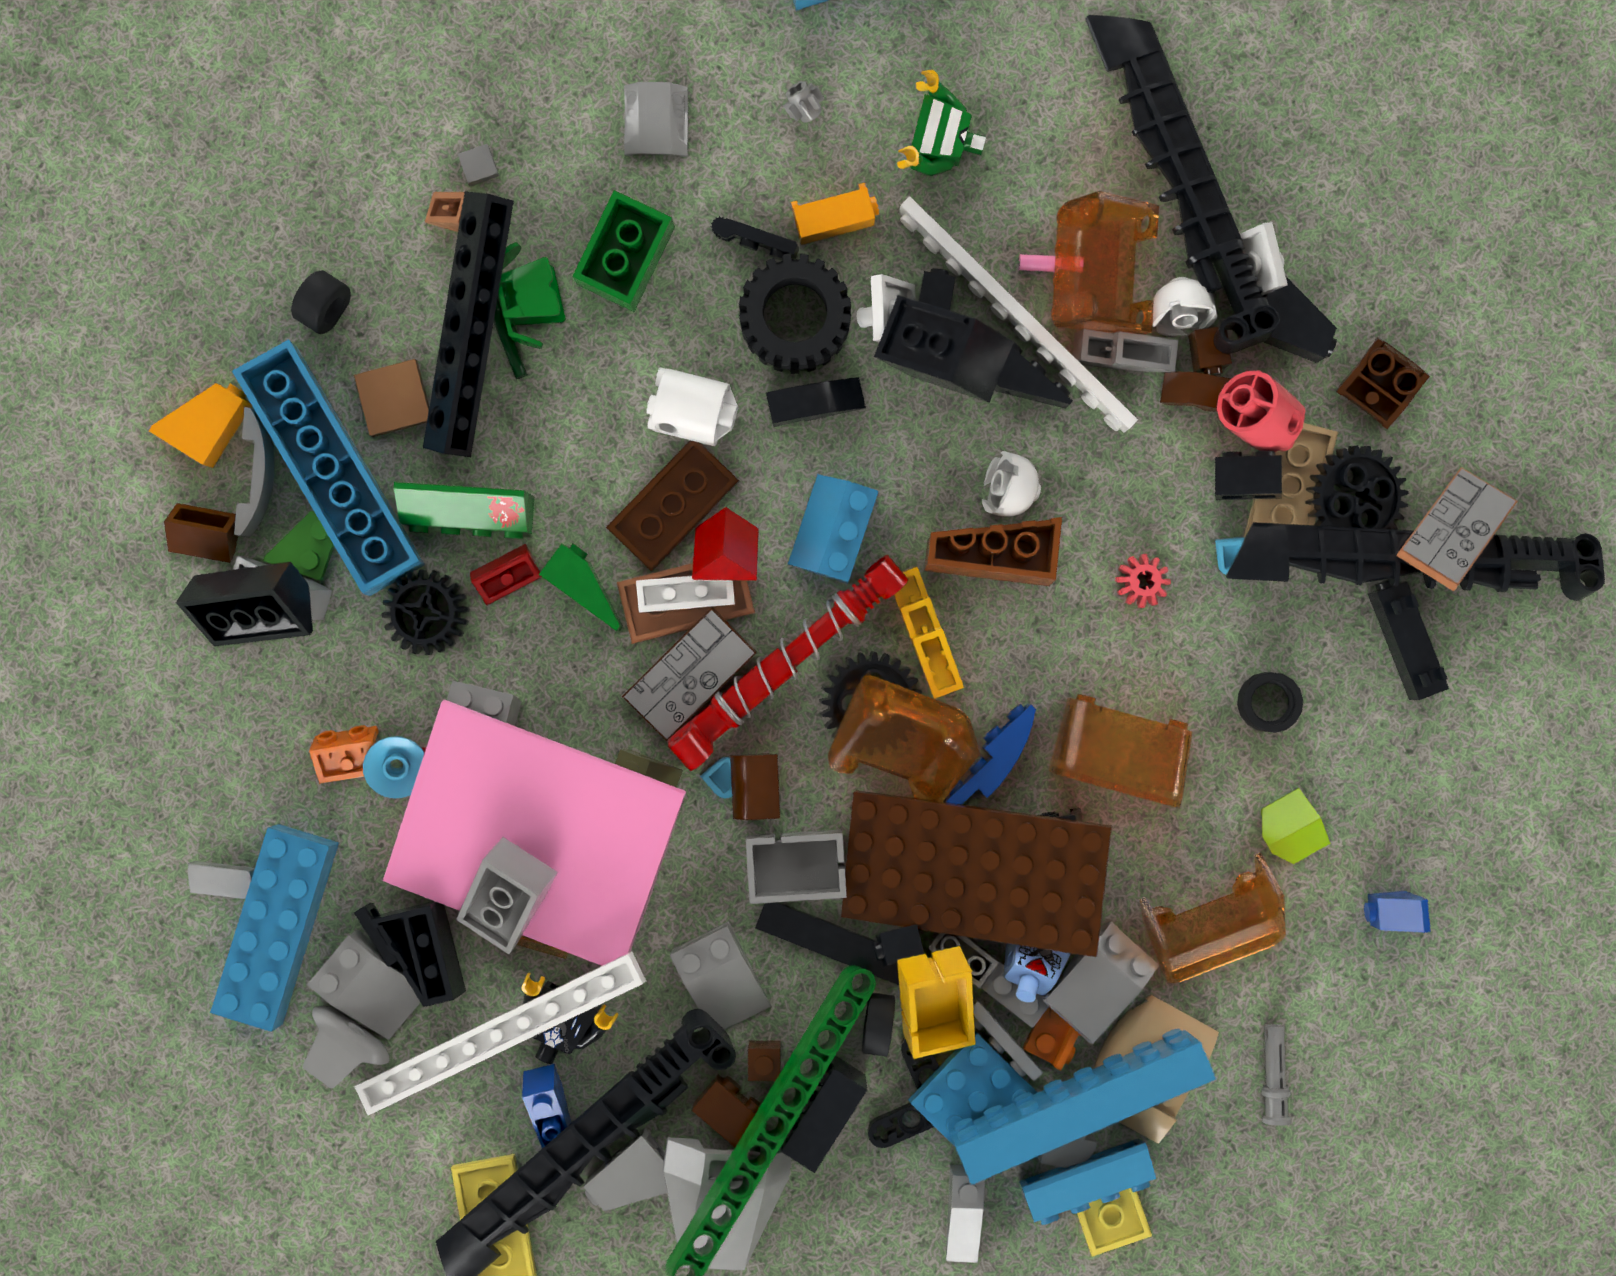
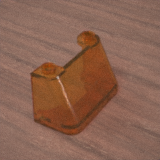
(905, 737)
(1122, 751)

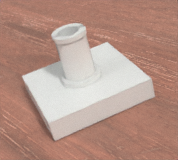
(1265, 257)
(884, 294)

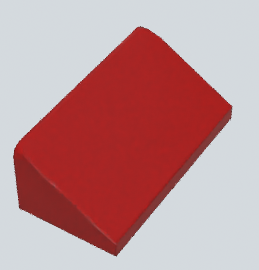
(505, 574)

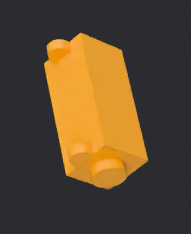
(835, 215)

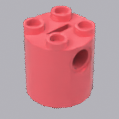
(1261, 411)

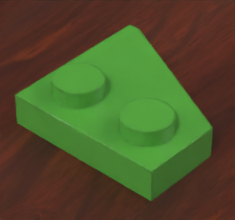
(305, 547)

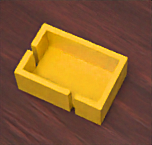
(936, 1002)

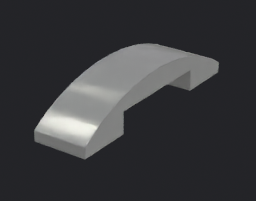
(250, 515)

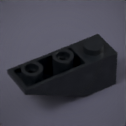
(1029, 381)

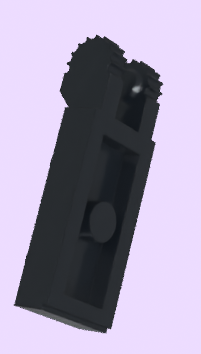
(753, 238)

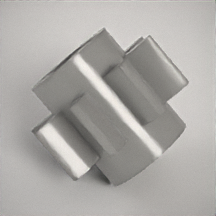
(803, 102)

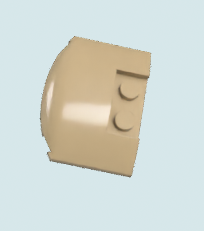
(1146, 1024)

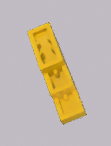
(927, 636)

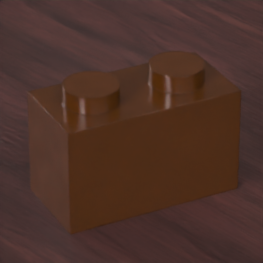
(726, 1108)

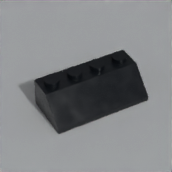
(249, 604)

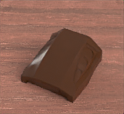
(1384, 390)

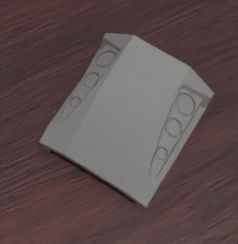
(656, 119)

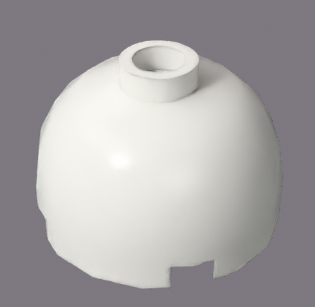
(1188, 306)
(1015, 481)

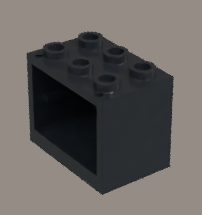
(944, 348)

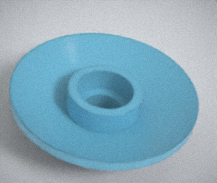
(385, 778)

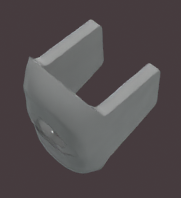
(341, 1047)

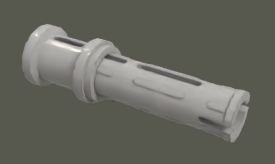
(1275, 1090)

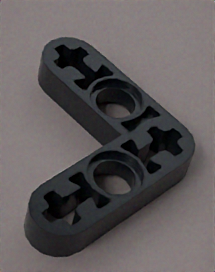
(885, 1119)

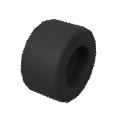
(320, 302)

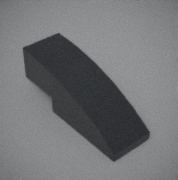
(815, 401)

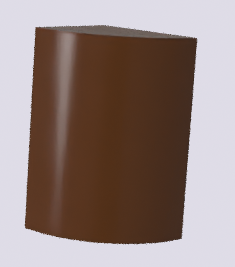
(201, 532)
(755, 786)

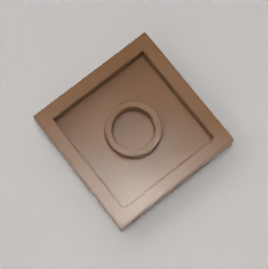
(392, 397)

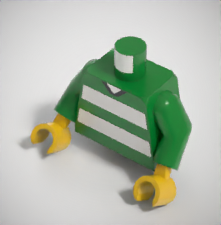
(940, 131)

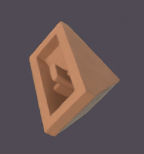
(445, 210)

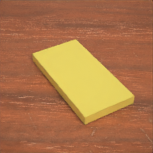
(472, 1185)

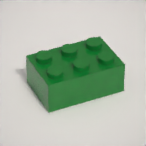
(624, 251)

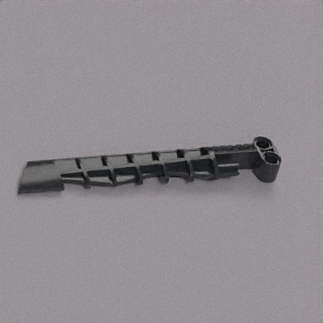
(1175, 148)
(1371, 554)
(552, 1171)

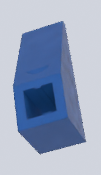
(545, 1102)

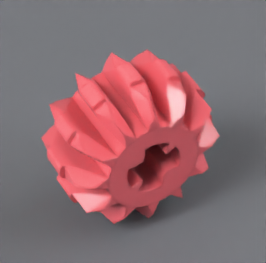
(1131, 582)

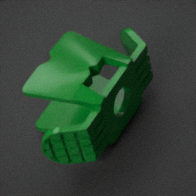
(529, 296)

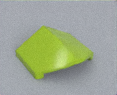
(1293, 827)

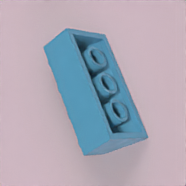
(1094, 1179)

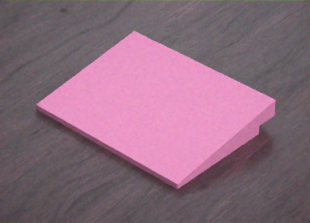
(564, 807)

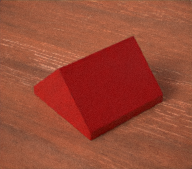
(725, 548)

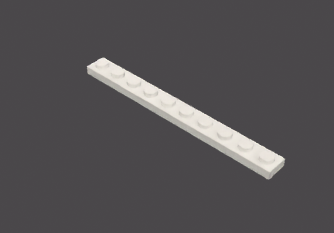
(1026, 326)
(501, 1033)

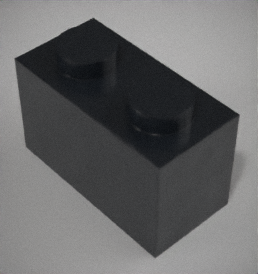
(1248, 476)

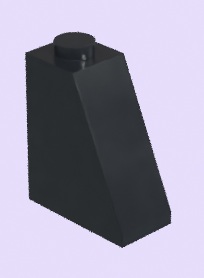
(1302, 325)

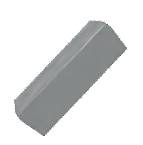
(219, 879)

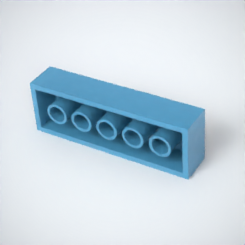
(274, 927)

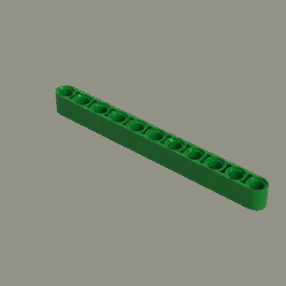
(771, 1141)

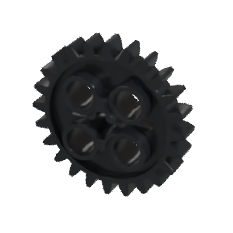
(1367, 470)
(850, 677)

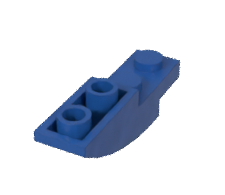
(1004, 749)

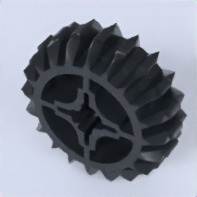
(429, 598)

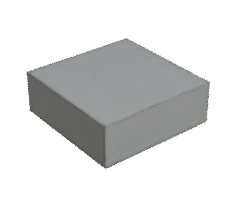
(478, 165)

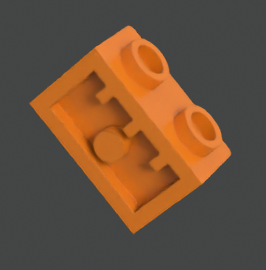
(341, 753)
(1052, 1039)

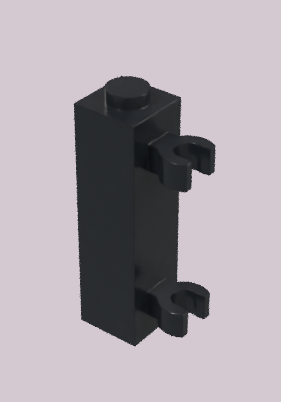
(1408, 640)

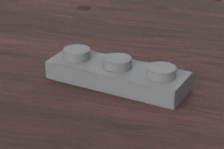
(1003, 1042)

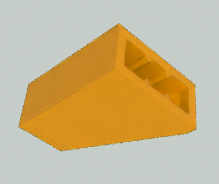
(204, 423)

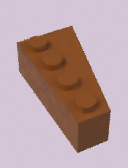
(1001, 552)

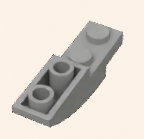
(989, 975)

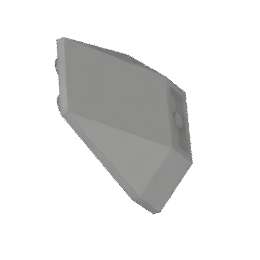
(688, 1178)

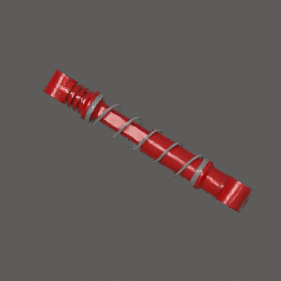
(695, 740)

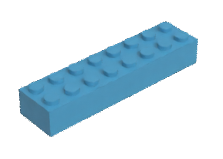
(328, 468)
(1081, 1104)

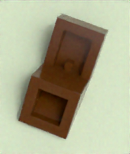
(1192, 389)

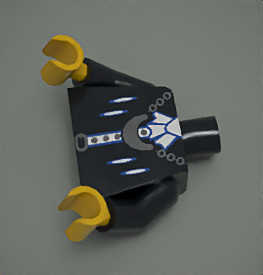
(571, 1034)

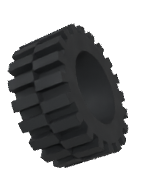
(806, 353)

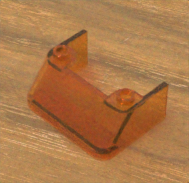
(1220, 929)

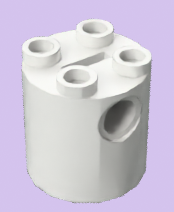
(691, 407)

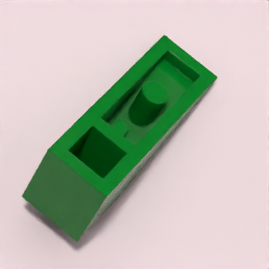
(579, 581)

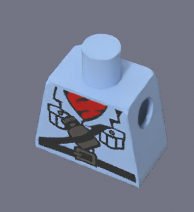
(1033, 969)

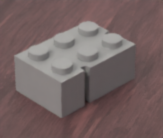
(795, 866)

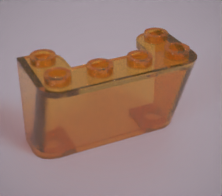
(1104, 234)

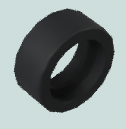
(1294, 695)
(878, 1024)

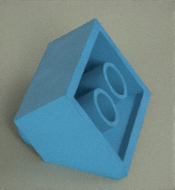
(833, 528)

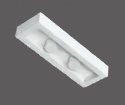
(683, 593)

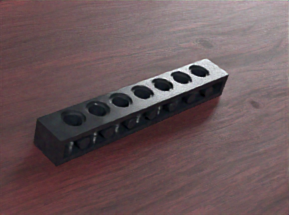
(468, 323)

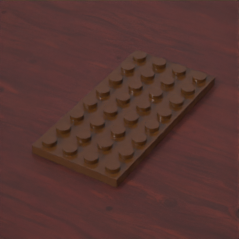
(977, 872)

